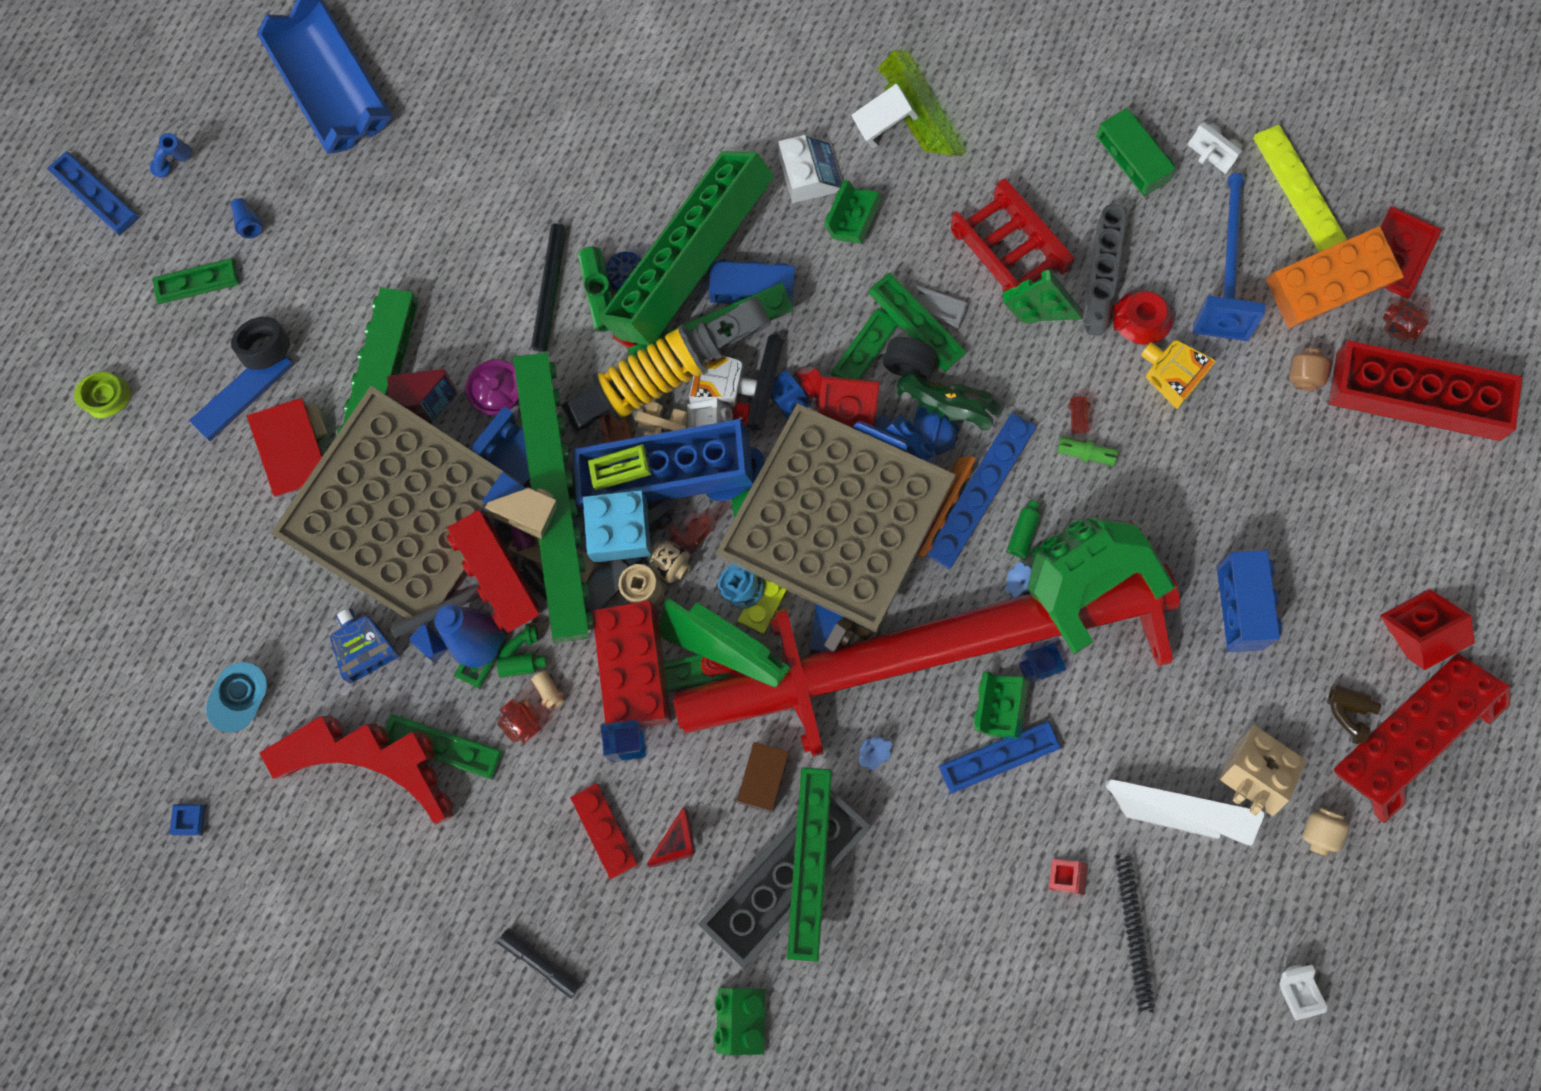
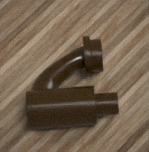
(1361, 703)

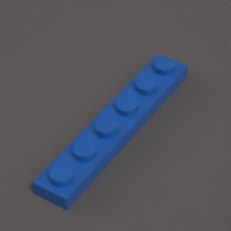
(980, 490)

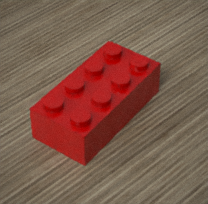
(494, 570)
(631, 664)

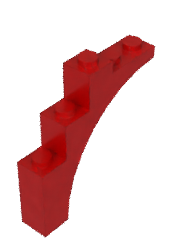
(366, 747)

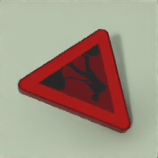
(676, 843)

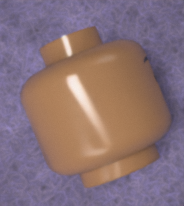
(1309, 370)

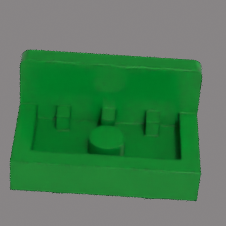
(852, 213)
(1001, 705)
(740, 1021)

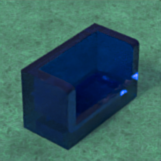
(623, 741)

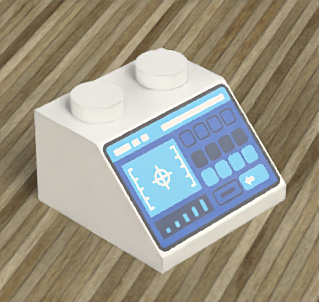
(808, 167)

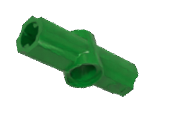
(595, 275)

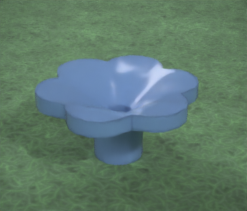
(1018, 580)
(875, 752)

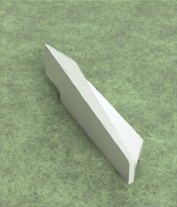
(1186, 812)

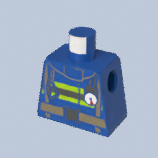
(360, 646)

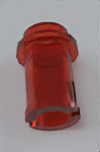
(1079, 414)

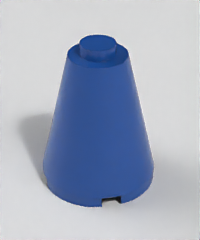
(469, 634)

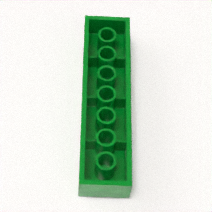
(687, 247)

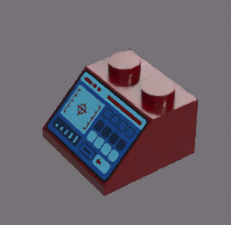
(422, 392)

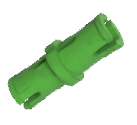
(1087, 451)

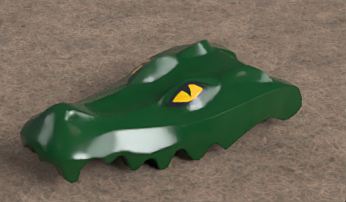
(955, 401)

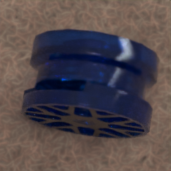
(622, 267)

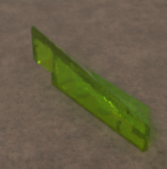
(932, 126)

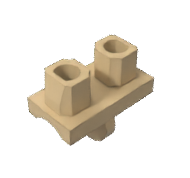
(651, 419)

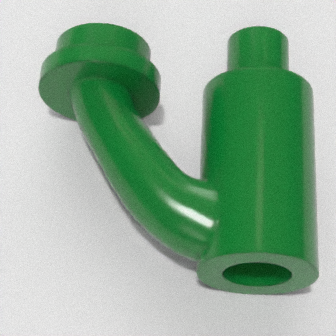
(521, 664)

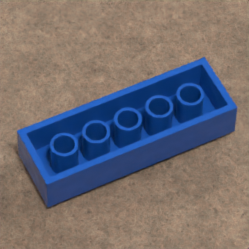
(680, 462)

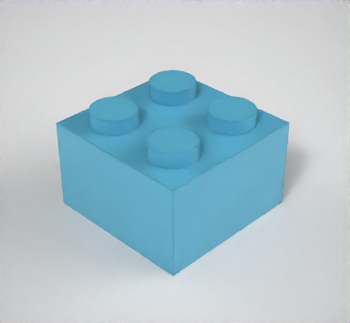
(617, 526)

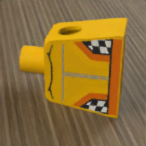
(1176, 370)

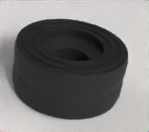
(909, 355)

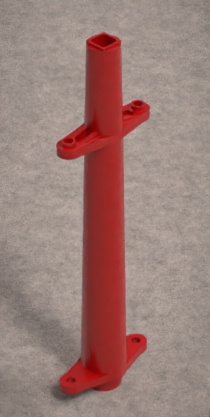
(911, 650)

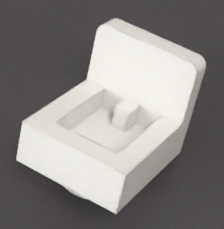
(1302, 992)

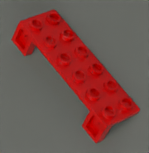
(1421, 732)

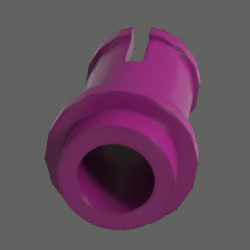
(521, 539)

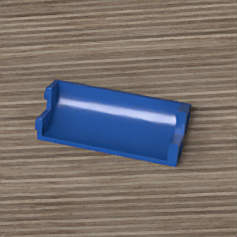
(324, 75)

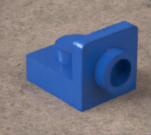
(787, 394)

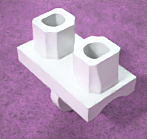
(1215, 147)

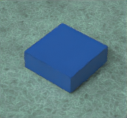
(187, 819)

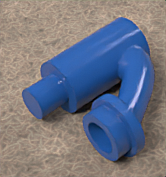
(168, 145)

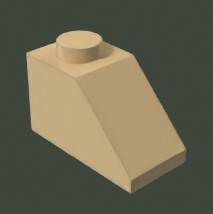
(525, 510)

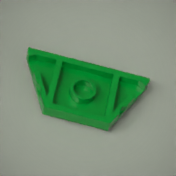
(1042, 301)

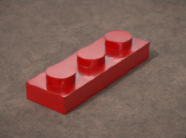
(604, 831)

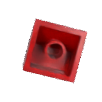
(1429, 628)

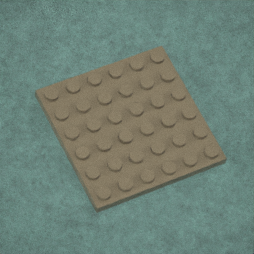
(384, 505)
(836, 517)

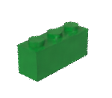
(1135, 151)

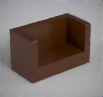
(762, 777)

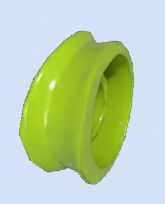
(102, 394)

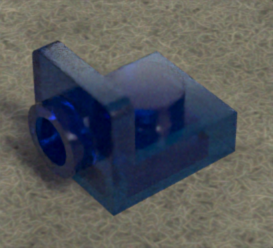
(1042, 663)

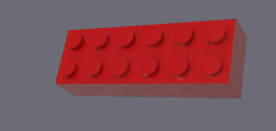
(1425, 390)

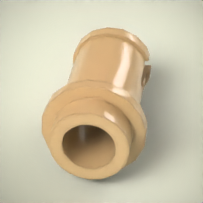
(551, 696)

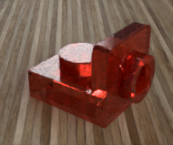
(695, 533)

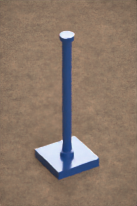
(1226, 315)

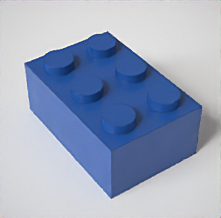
(1248, 601)

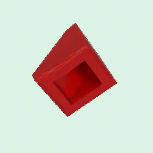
(1068, 876)

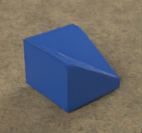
(428, 643)

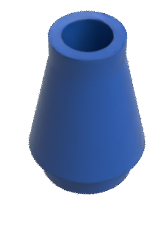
(245, 219)

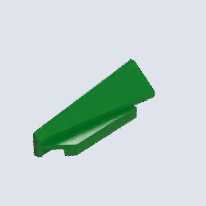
(720, 641)

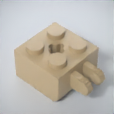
(1262, 771)

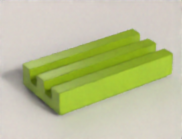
(623, 477)

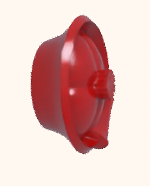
(1142, 317)

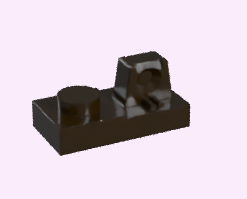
(844, 632)

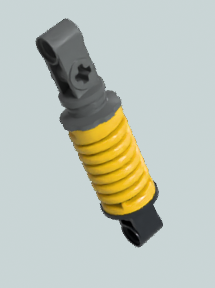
(662, 368)

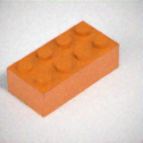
(1334, 277)

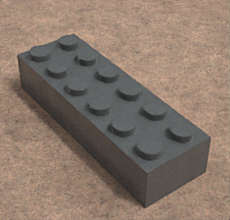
(762, 896)

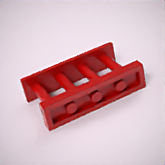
(1021, 218)

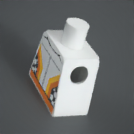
(722, 382)

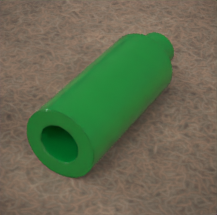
(1024, 530)

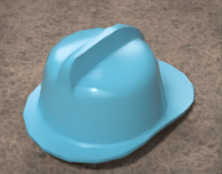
(229, 704)

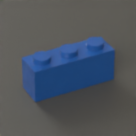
(738, 281)

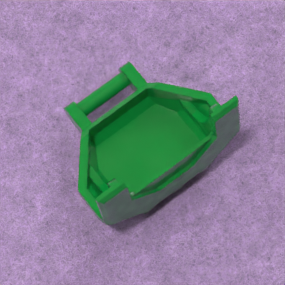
(1087, 563)

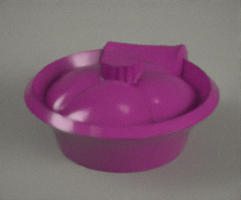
(492, 387)

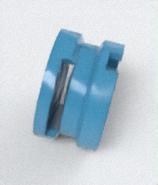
(739, 586)

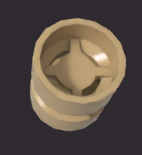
(641, 584)

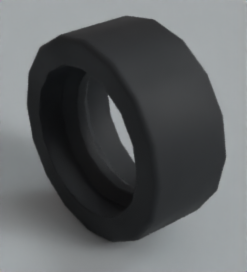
(266, 355)

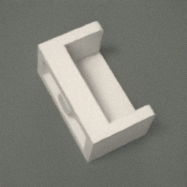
(883, 113)

